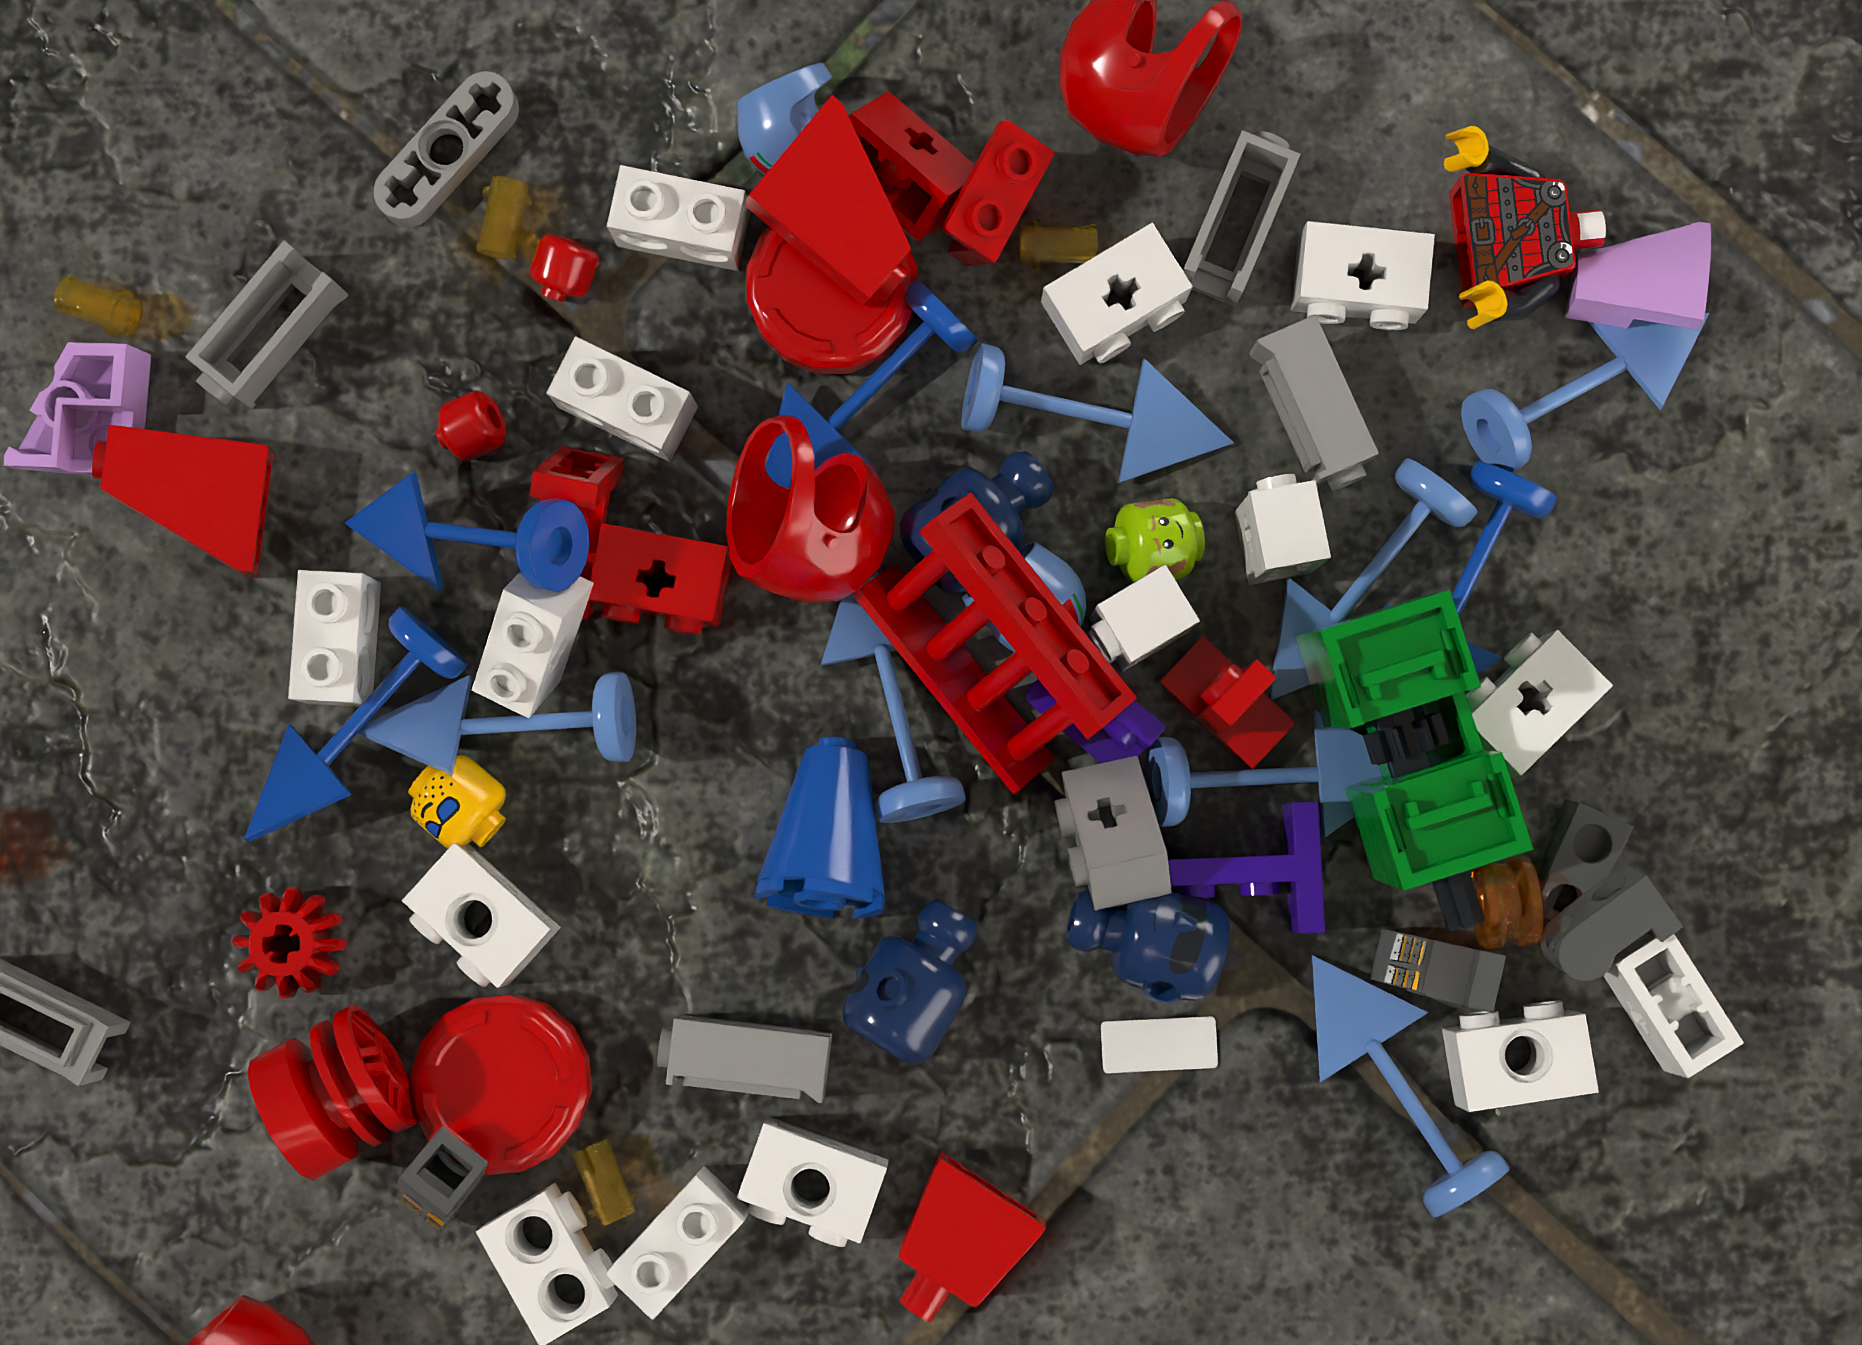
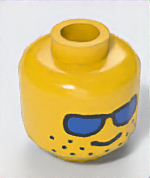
(459, 805)

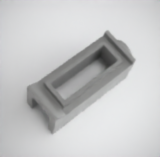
(1262, 159)
(246, 316)
(1315, 403)
(89, 1022)
(746, 1057)

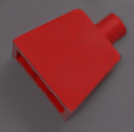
(962, 1238)

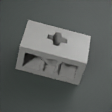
(1115, 833)

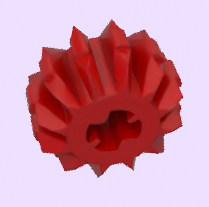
(285, 967)

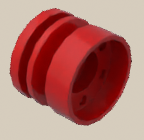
(331, 1093)

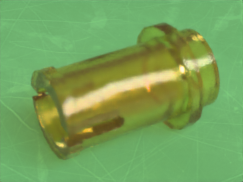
(503, 217)
(1056, 244)
(114, 311)
(604, 1183)

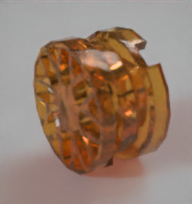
(1509, 903)

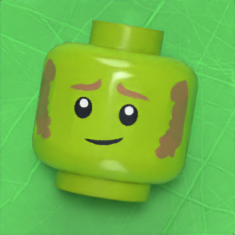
(1155, 535)

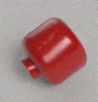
(563, 267)
(471, 426)

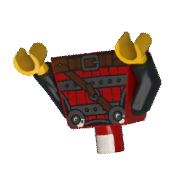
(1511, 230)

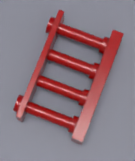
(1028, 618)

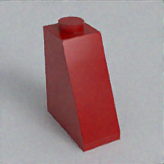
(833, 207)
(192, 487)

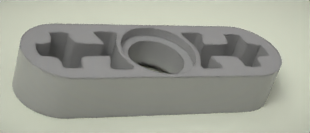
(443, 122)

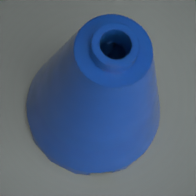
(826, 838)

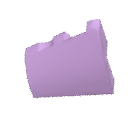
(1644, 279)
(89, 391)

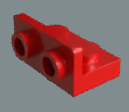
(995, 194)

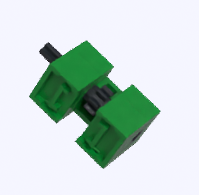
(1439, 793)

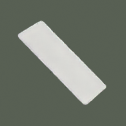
(1159, 1044)

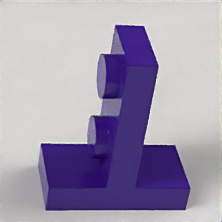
(1262, 874)

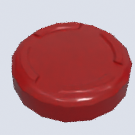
(814, 319)
(503, 1080)

